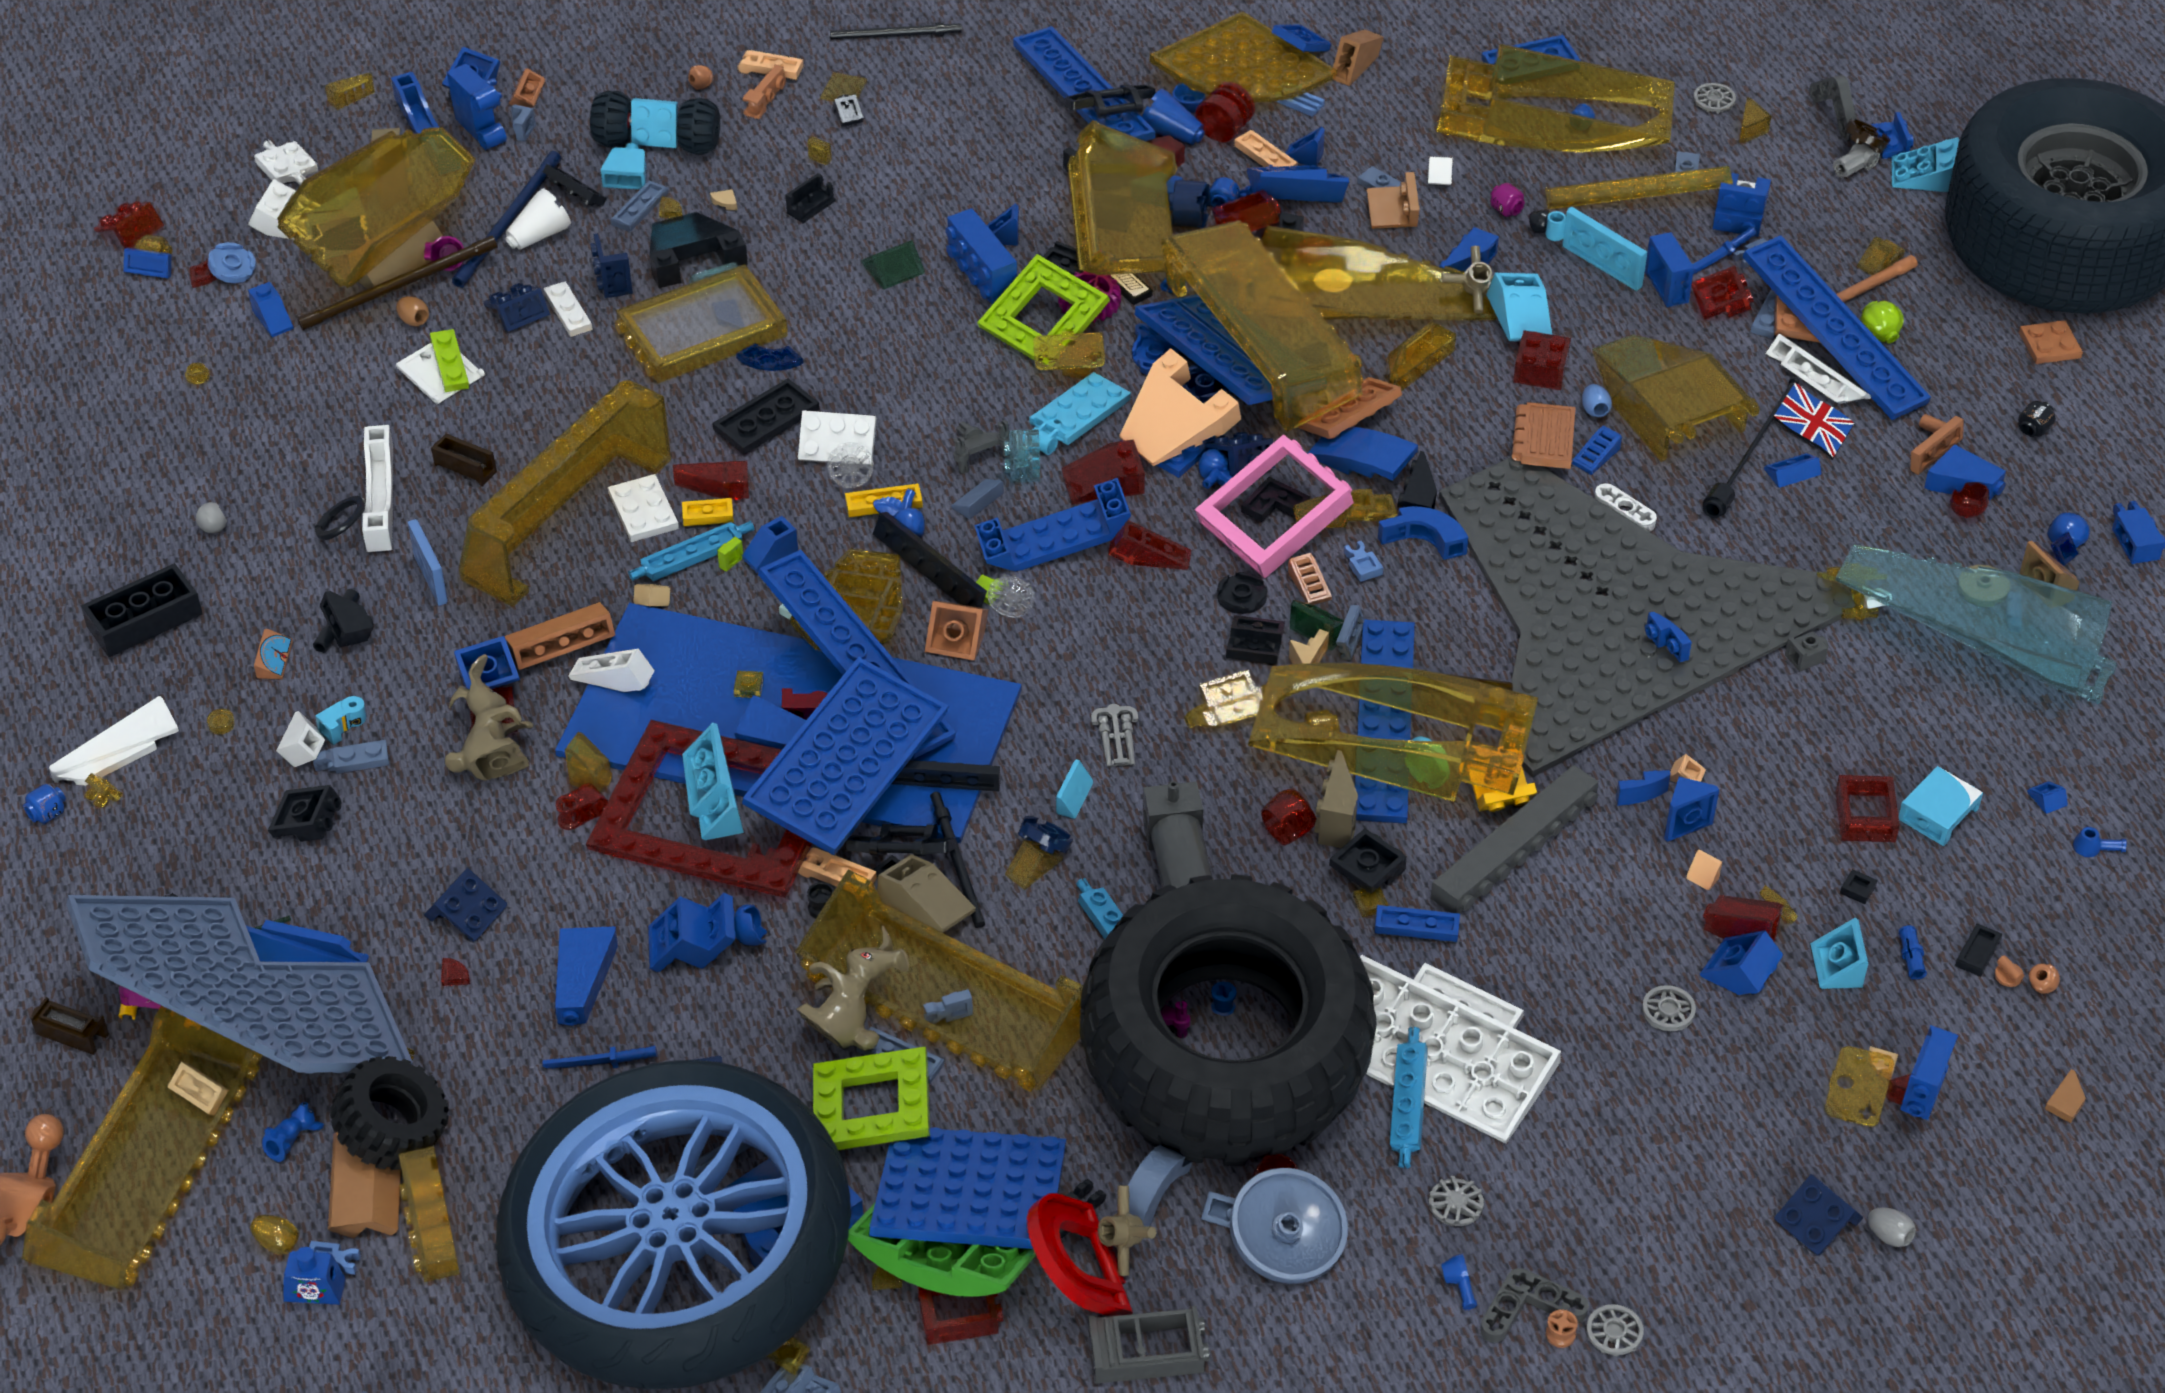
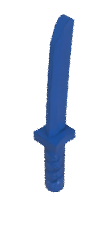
(1727, 248)
(613, 1057)

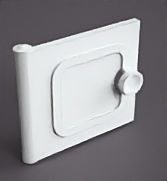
(424, 373)

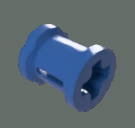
(1223, 996)

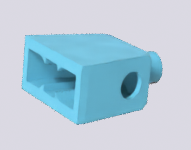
(625, 168)

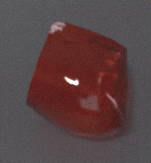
(1288, 816)

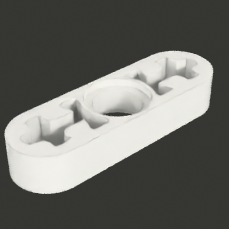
(1608, 494)

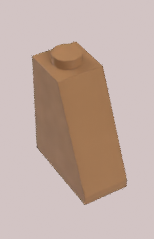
(1356, 54)

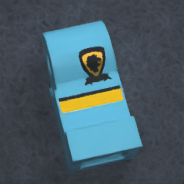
(340, 718)

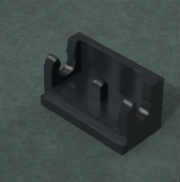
(809, 198)

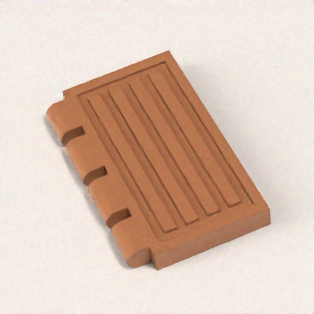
(1544, 435)

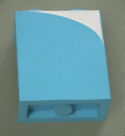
(1939, 805)

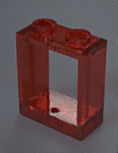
(1254, 209)
(1855, 827)
(957, 1328)

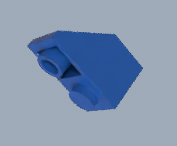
(771, 543)

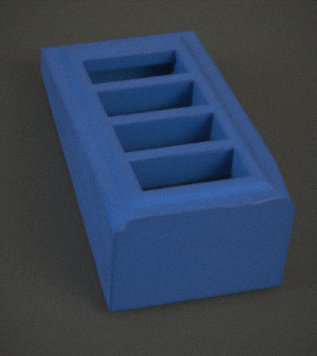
(1605, 438)

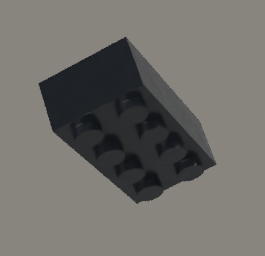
(141, 610)

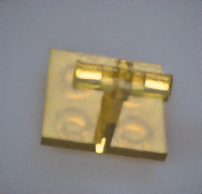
(1859, 611)

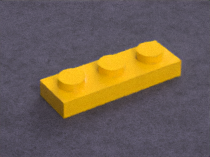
(861, 502)

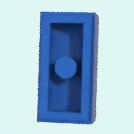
(1794, 469)

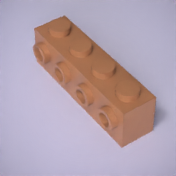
(560, 635)

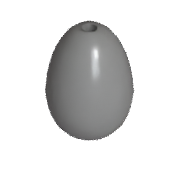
(1892, 1226)

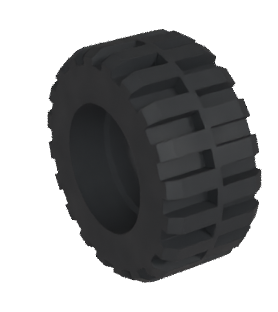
(399, 1086)

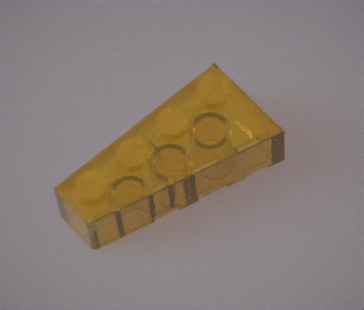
(428, 1215)

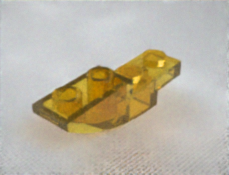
(1365, 508)

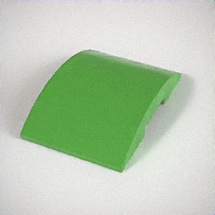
(942, 1266)

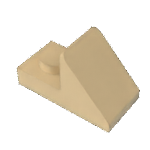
(1312, 652)

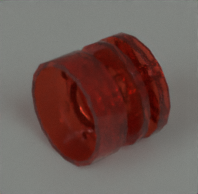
(1225, 111)

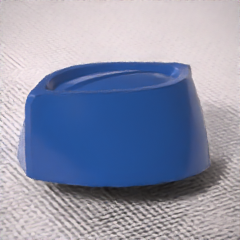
(1188, 98)

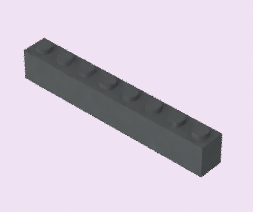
(1514, 840)

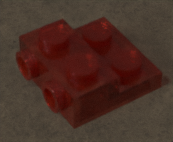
(1722, 293)

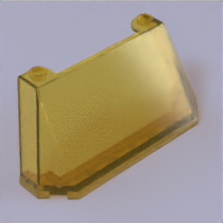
(1119, 201)

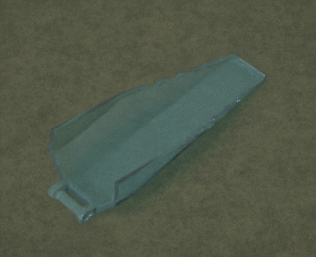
(2006, 615)

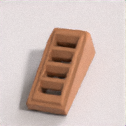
(1305, 565)

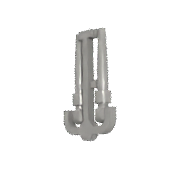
(1114, 711)

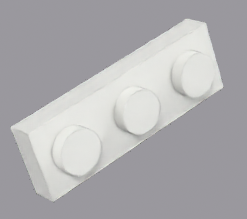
(567, 309)

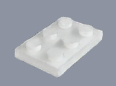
(825, 431)
(643, 508)

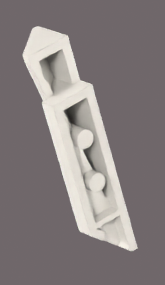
(1815, 371)
(117, 745)

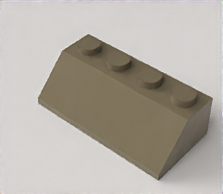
(404, 259)

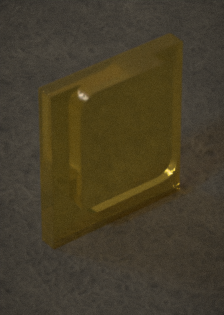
(843, 84)

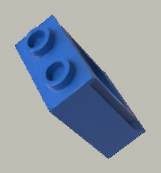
(1928, 1072)

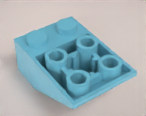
(1925, 167)
(1519, 304)

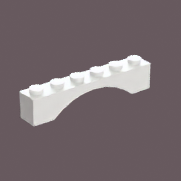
(379, 488)

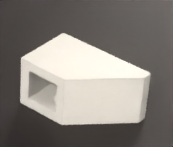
(301, 741)

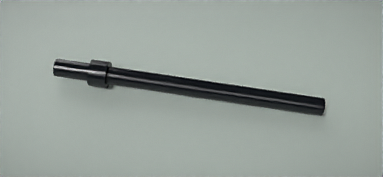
(938, 29)
(943, 818)

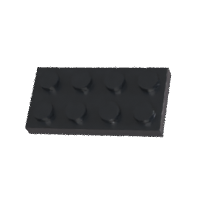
(765, 416)

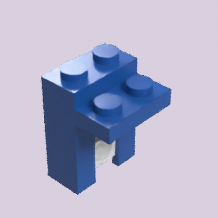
(1741, 205)

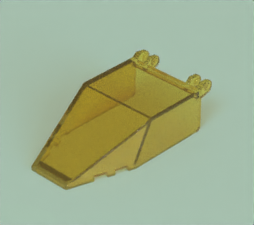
(1669, 389)

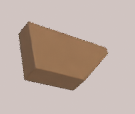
(2067, 1098)

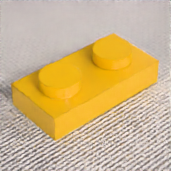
(707, 512)

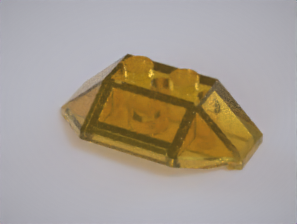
(1419, 354)

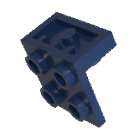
(612, 270)
(518, 306)
(1241, 448)
(468, 905)
(1816, 1215)

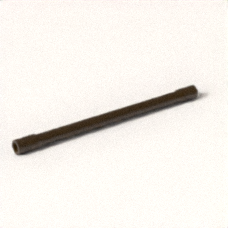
(319, 315)

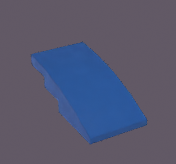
(1365, 452)

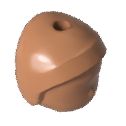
(700, 77)
(2044, 978)

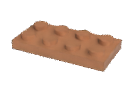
(1375, 396)

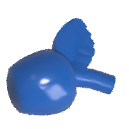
(1214, 468)
(902, 511)

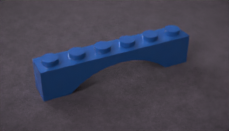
(412, 102)

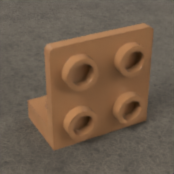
(1394, 205)

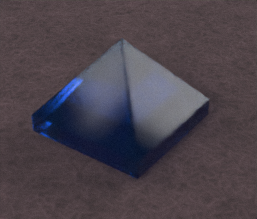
(2064, 549)

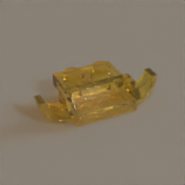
(1226, 701)

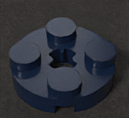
(1048, 835)

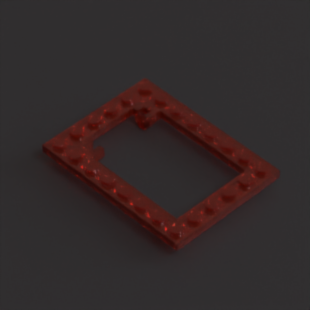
(757, 872)

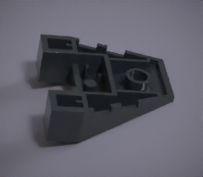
(689, 237)

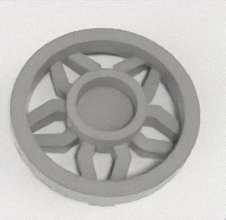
(1668, 1008)

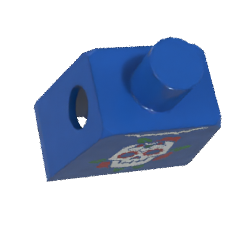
(313, 1278)

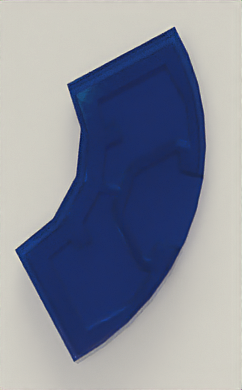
(769, 359)

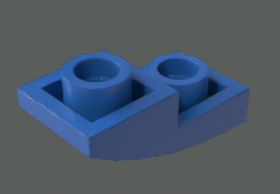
(1665, 633)
(1635, 791)

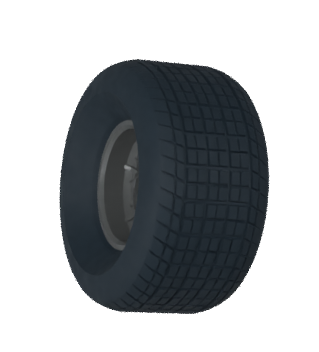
(2063, 195)

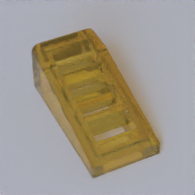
(336, 90)

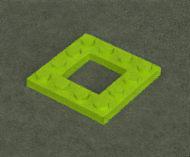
(1000, 317)
(911, 1121)

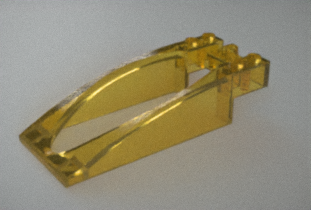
(1537, 74)
(1416, 765)

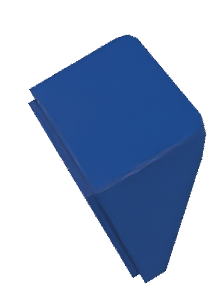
(2049, 796)

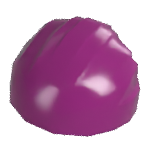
(441, 247)

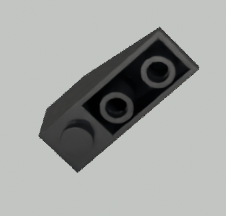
(1420, 487)

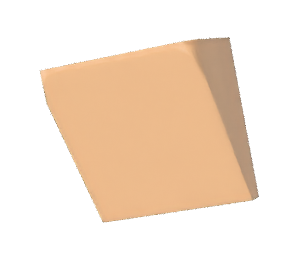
(1686, 768)
(1704, 870)

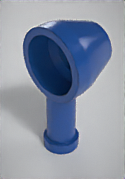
(2088, 843)
(1456, 1273)

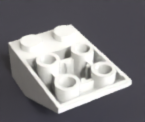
(270, 207)

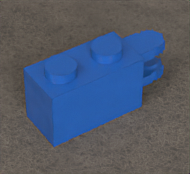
(2137, 533)

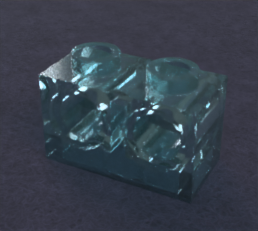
(1024, 456)

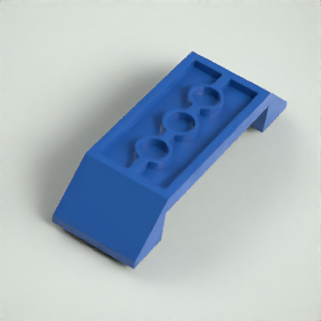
(1056, 533)

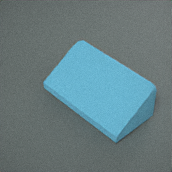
(1073, 791)

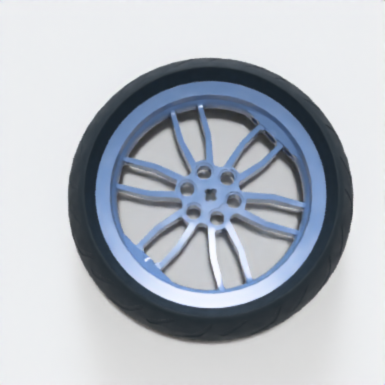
(751, 1313)

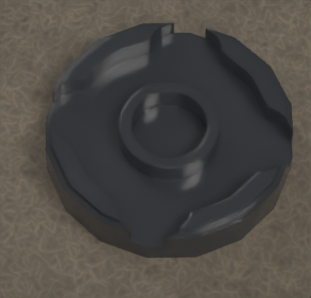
(1242, 599)

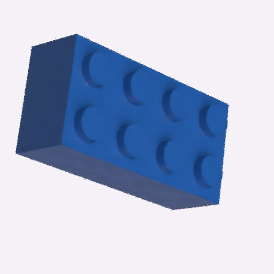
(980, 254)

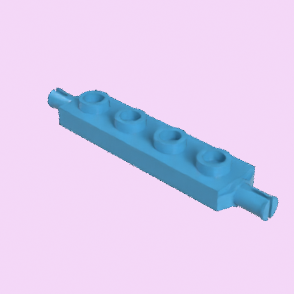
(688, 552)
(1098, 907)
(1408, 1097)

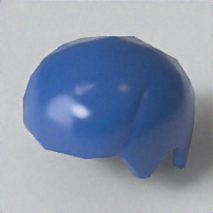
(2071, 523)
(748, 926)

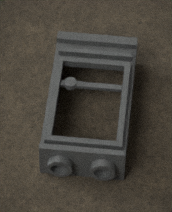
(1108, 1354)

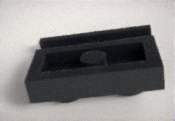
(1064, 257)

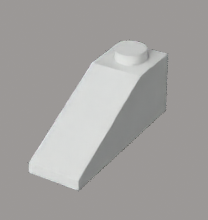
(615, 670)

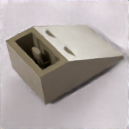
(1338, 806)
(923, 894)

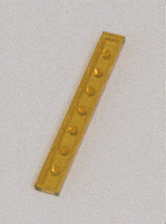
(1637, 187)

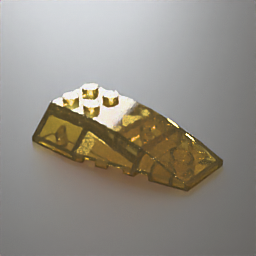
(871, 589)

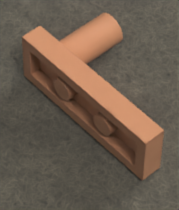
(1937, 444)

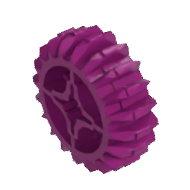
(1104, 284)

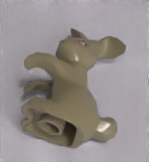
(486, 748)
(844, 1011)

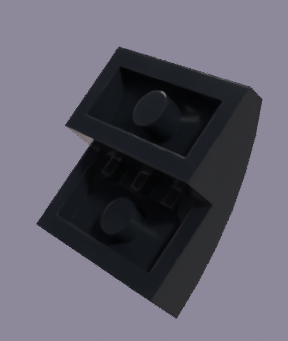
(1255, 639)

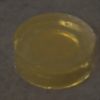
(220, 721)

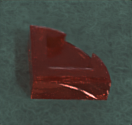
(454, 973)

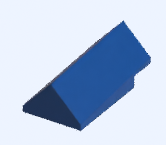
(1298, 183)

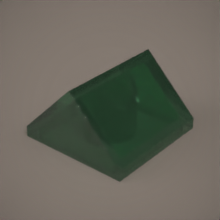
(894, 265)
(1308, 619)

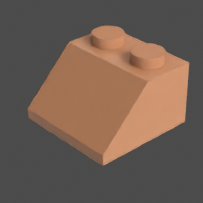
(955, 630)

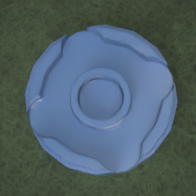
(231, 263)

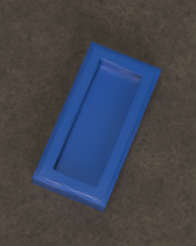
(147, 262)

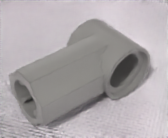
(1859, 157)

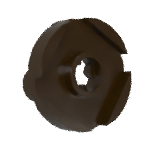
(1866, 133)

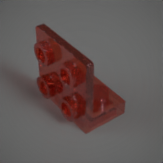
(131, 222)

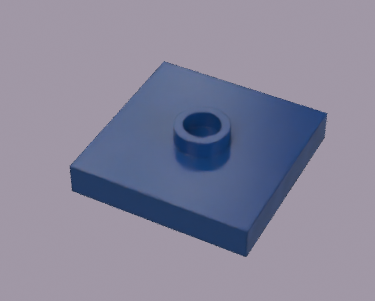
(1301, 37)

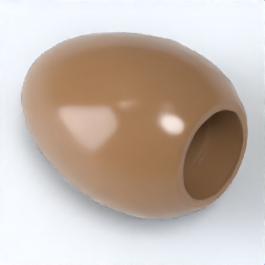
(412, 311)

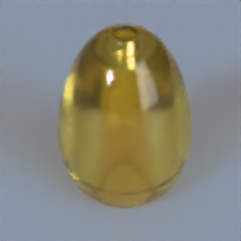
(274, 1233)

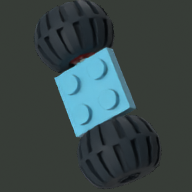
(655, 122)

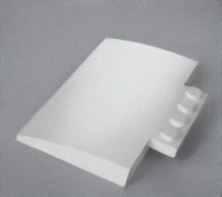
(1475, 1056)

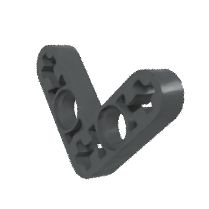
(1838, 90)
(1522, 1295)

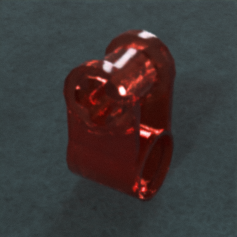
(582, 803)

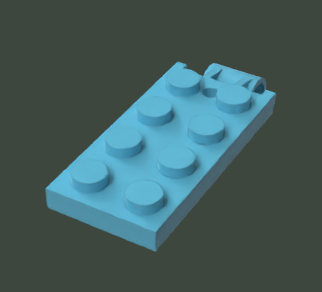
(1598, 246)
(1077, 411)

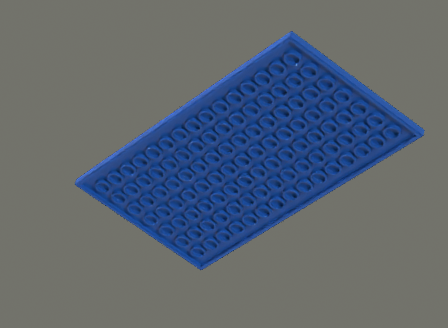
(695, 686)

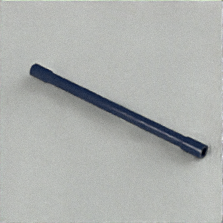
(467, 270)

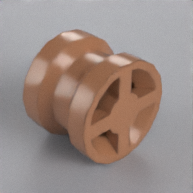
(1557, 1322)

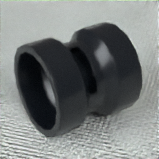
(817, 896)

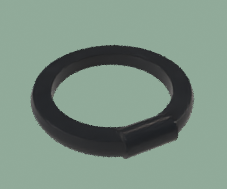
(332, 512)

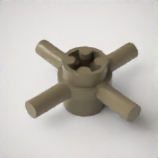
(1471, 285)
(1123, 1230)

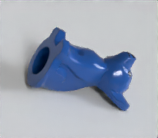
(279, 1140)

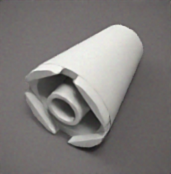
(537, 221)

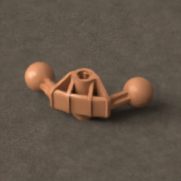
(23, 1191)

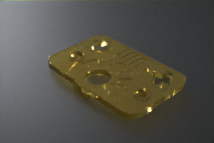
(1069, 357)
(1866, 1085)

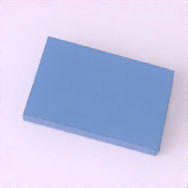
(427, 562)

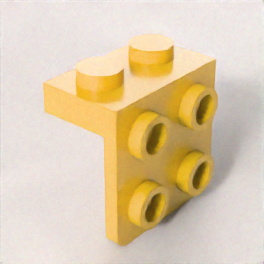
(1494, 800)

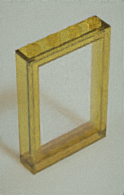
(700, 323)

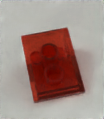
(1102, 465)

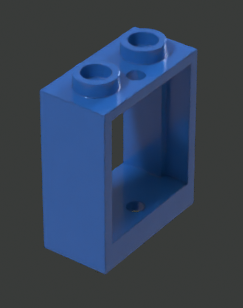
(1667, 268)

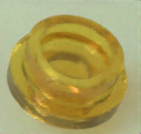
(197, 373)

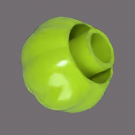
(1883, 320)

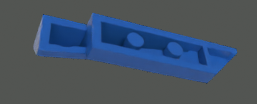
(297, 944)

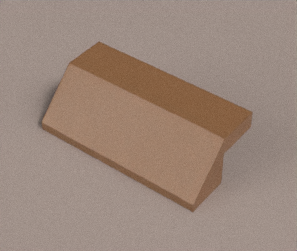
(361, 1195)

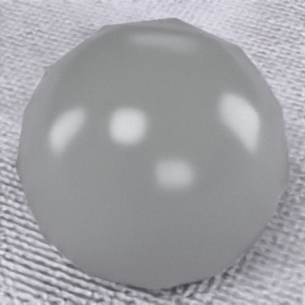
(210, 518)

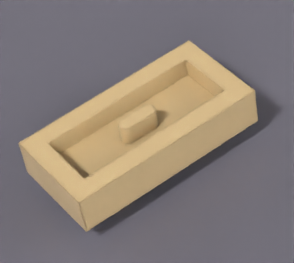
(198, 1088)

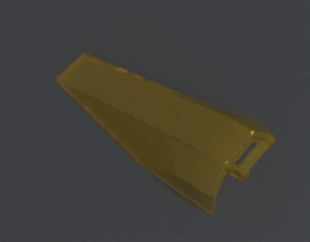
(1367, 283)

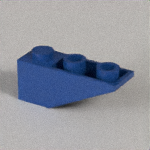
(1461, 256)

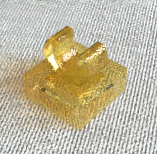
(102, 789)

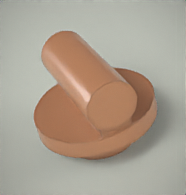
(2008, 972)

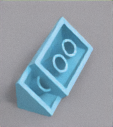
(710, 786)

